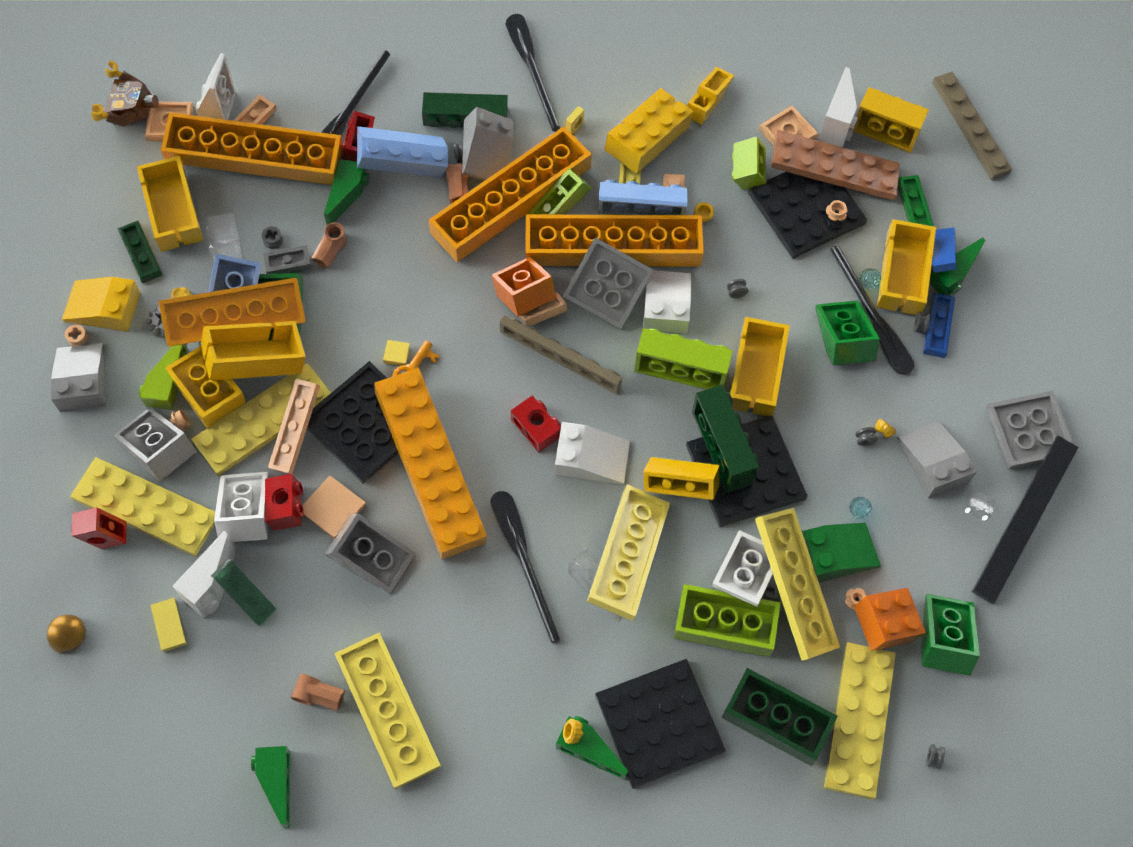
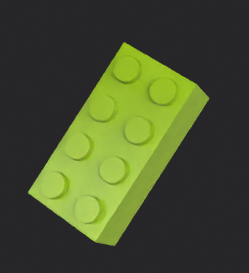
(682, 359)
(726, 621)

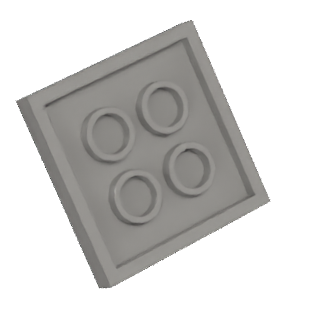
(608, 283)
(1027, 427)

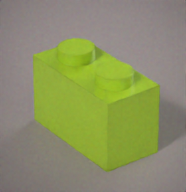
(749, 163)

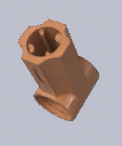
(457, 182)
(329, 246)
(311, 691)

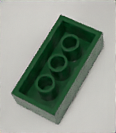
(725, 438)
(779, 717)

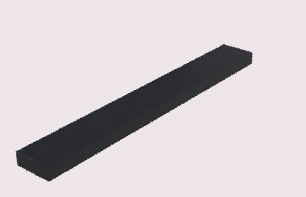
(1024, 520)

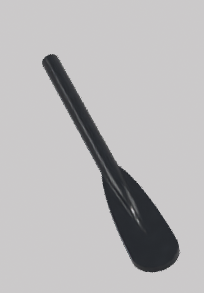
(523, 43)
(339, 123)
(889, 341)
(511, 526)

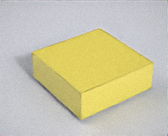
(575, 120)
(396, 353)

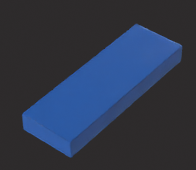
(944, 250)
(939, 326)

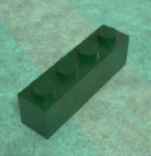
(453, 108)

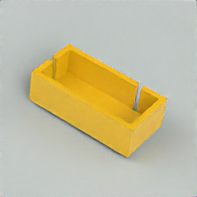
(648, 130)
(169, 203)
(906, 267)
(247, 353)
(759, 366)

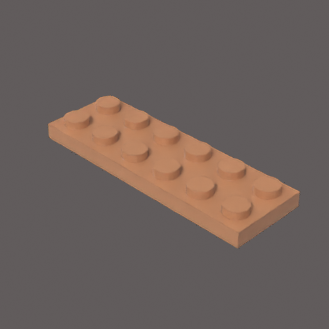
(835, 165)

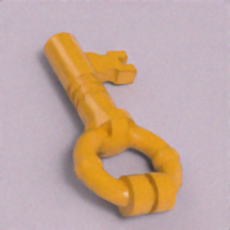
(424, 352)

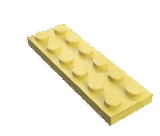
(251, 424)
(145, 506)
(628, 553)
(797, 583)
(387, 711)
(860, 722)

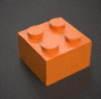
(524, 286)
(889, 619)

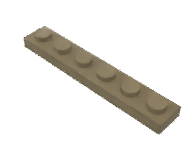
(972, 125)
(566, 357)

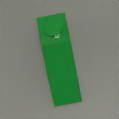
(346, 188)
(950, 281)
(592, 750)
(273, 773)

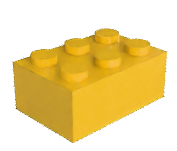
(890, 119)

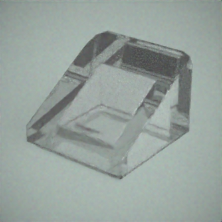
(980, 506)

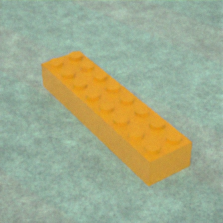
(252, 148)
(507, 194)
(646, 238)
(430, 463)

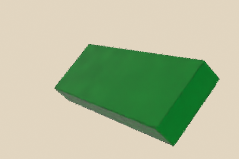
(914, 200)

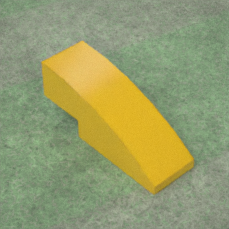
(709, 94)

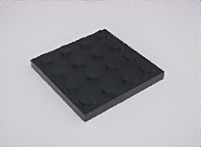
(798, 214)
(354, 426)
(776, 478)
(659, 723)

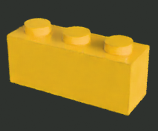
(681, 478)

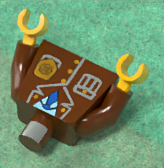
(127, 100)

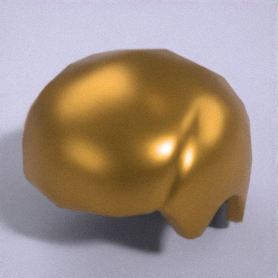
(65, 633)

